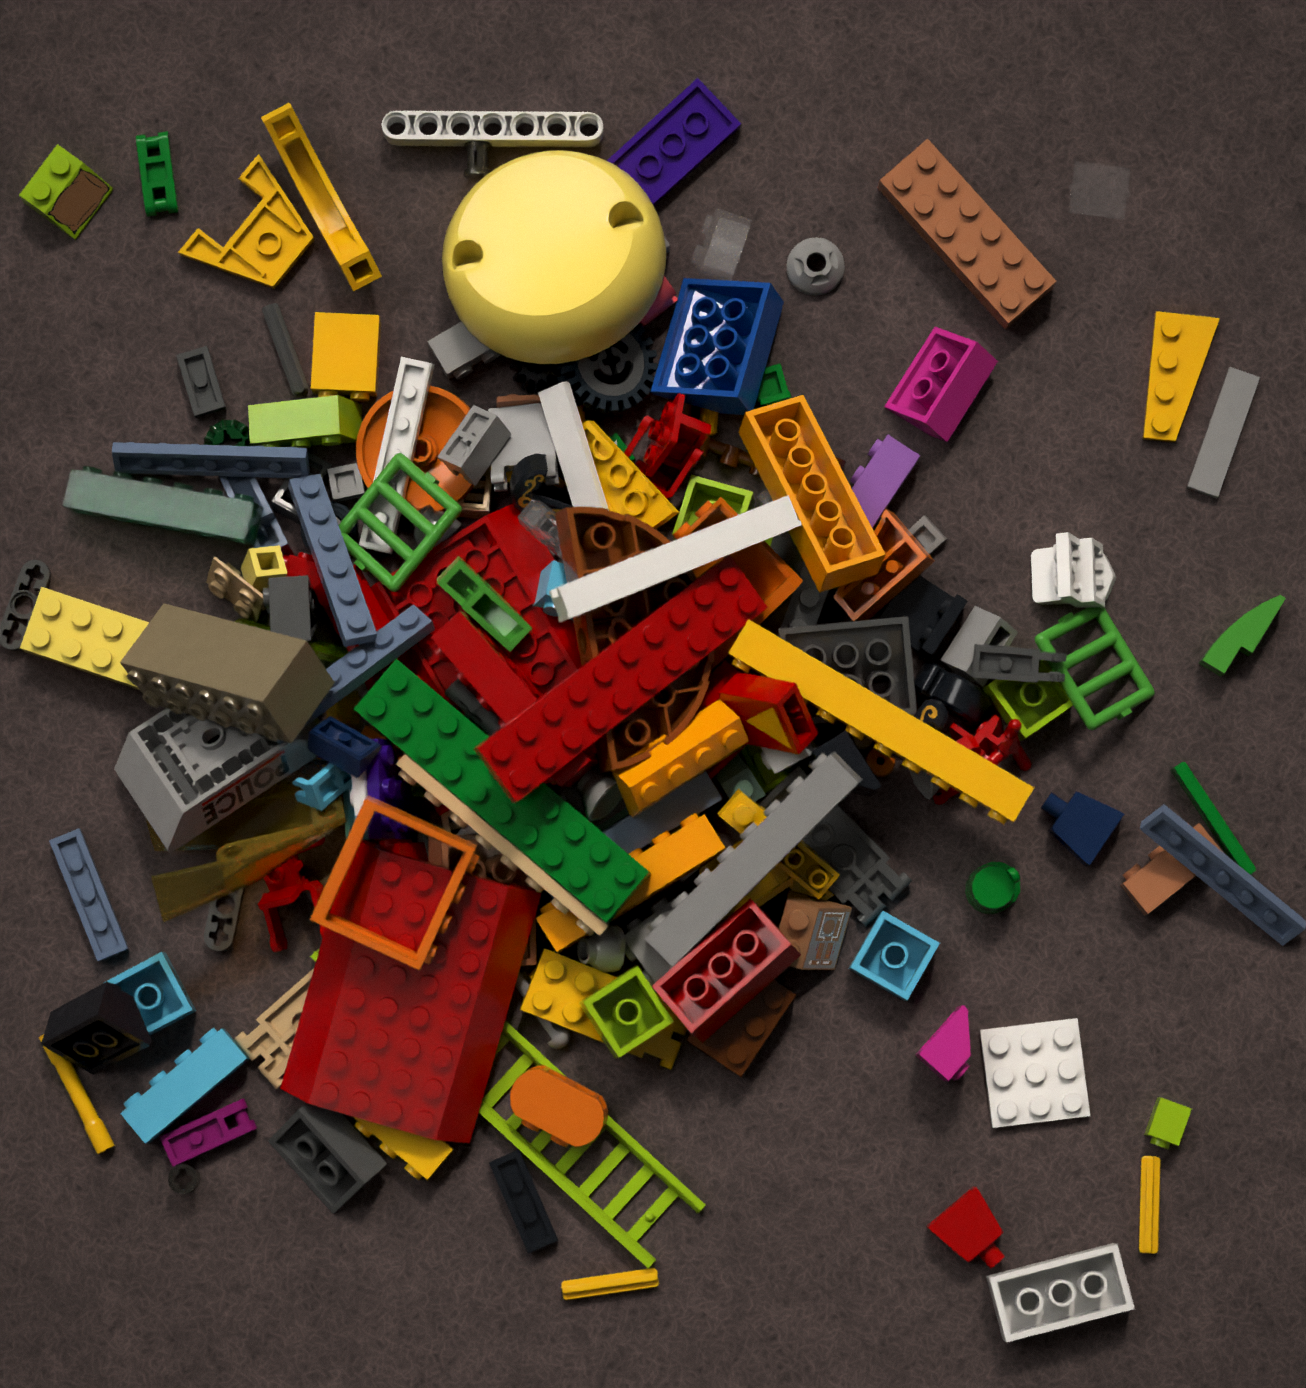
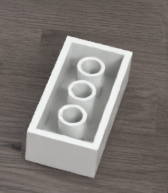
(1060, 1292)

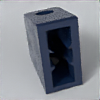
(1081, 824)

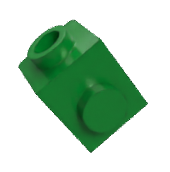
(772, 387)

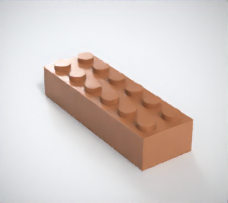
(966, 234)

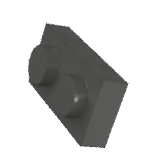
(201, 381)

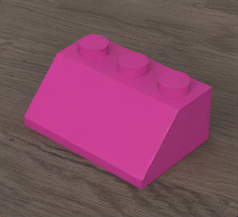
(941, 383)

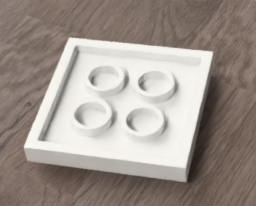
(1034, 1073)

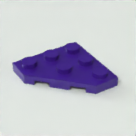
(389, 787)

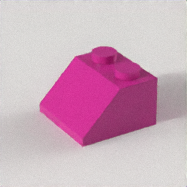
(949, 1047)

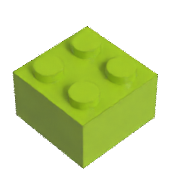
(702, 489)
(1028, 701)
(626, 1012)

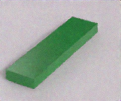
(1212, 817)

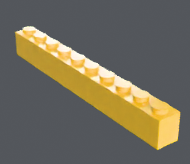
(883, 723)

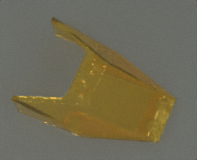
(249, 847)

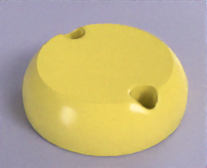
(553, 257)

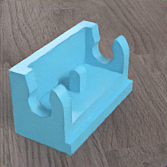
(323, 787)

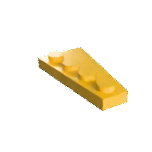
(1176, 361)
(624, 484)

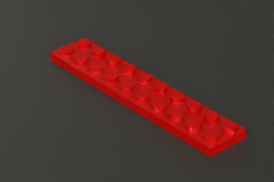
(620, 678)

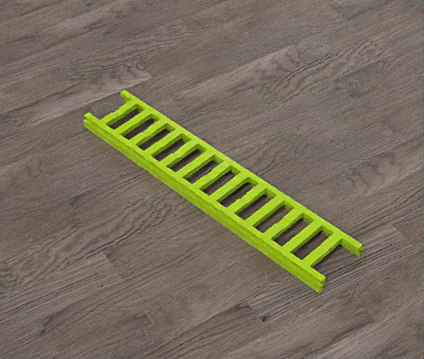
(556, 1172)

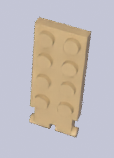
(276, 1032)

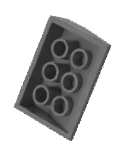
(865, 651)

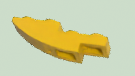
(800, 863)

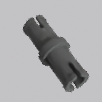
(472, 708)

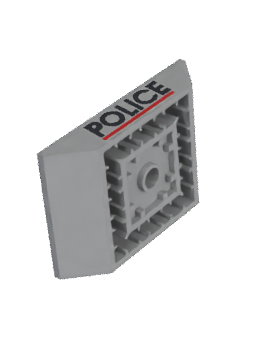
(195, 784)

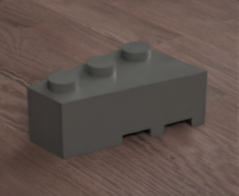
(291, 606)

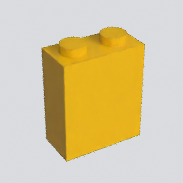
(346, 355)

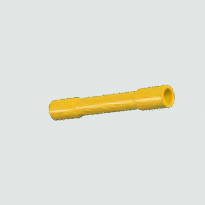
(92, 1123)

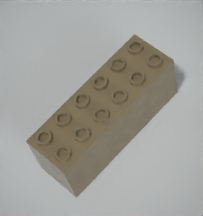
(227, 673)

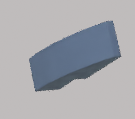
(269, 529)

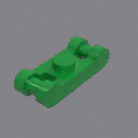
(157, 173)

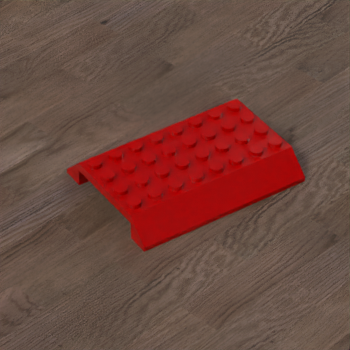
(402, 1039)

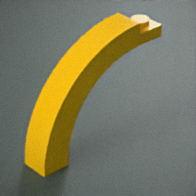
(320, 197)

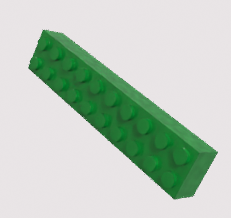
(537, 824)

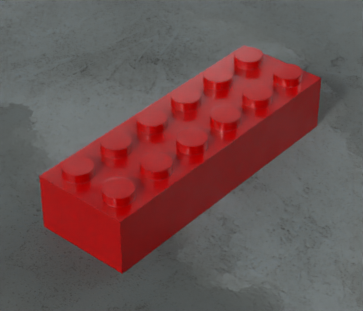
(498, 681)

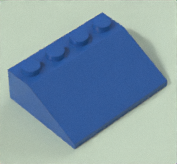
(718, 344)

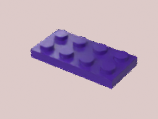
(676, 141)

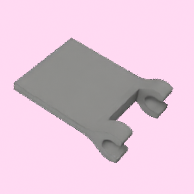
(528, 436)

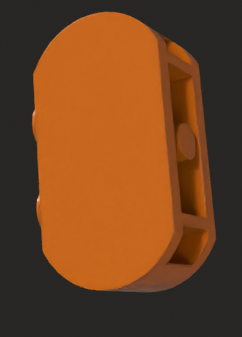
(558, 1106)

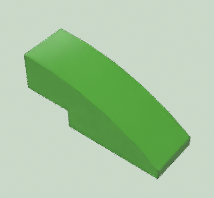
(483, 603)
(1241, 636)

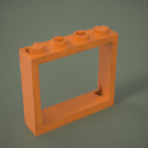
(440, 920)

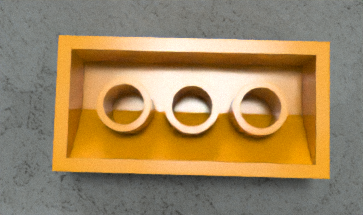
(701, 745)

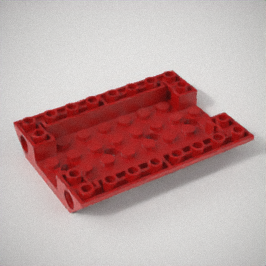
(512, 566)

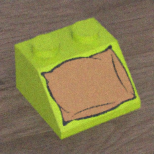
(65, 192)

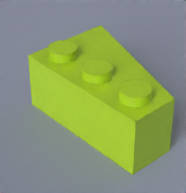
(305, 422)

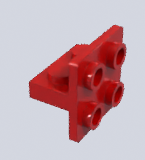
(674, 437)

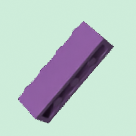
(883, 476)

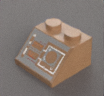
(814, 929)

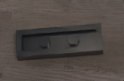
(523, 1201)

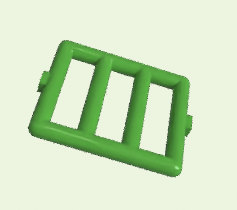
(432, 532)
(1128, 665)

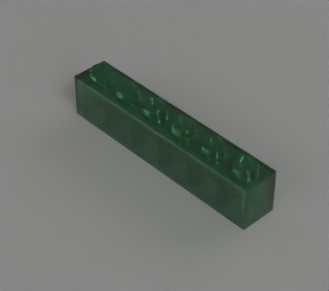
(163, 506)

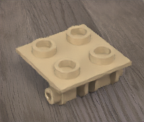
(226, 582)

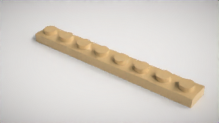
(490, 837)

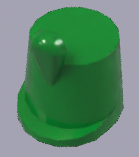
(993, 887)

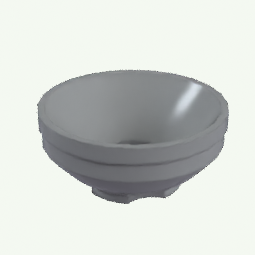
(815, 282)

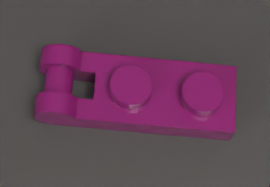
(206, 1133)

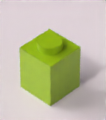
(1167, 1123)

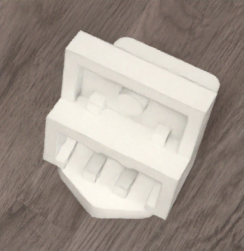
(1072, 573)

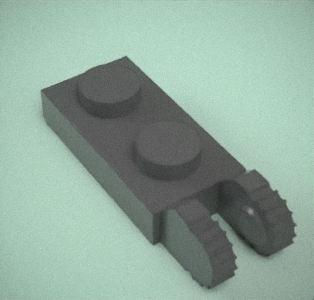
(1014, 663)

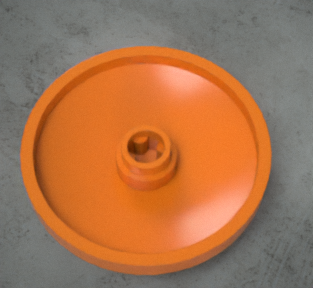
(439, 422)

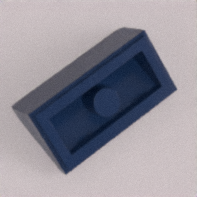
(342, 746)

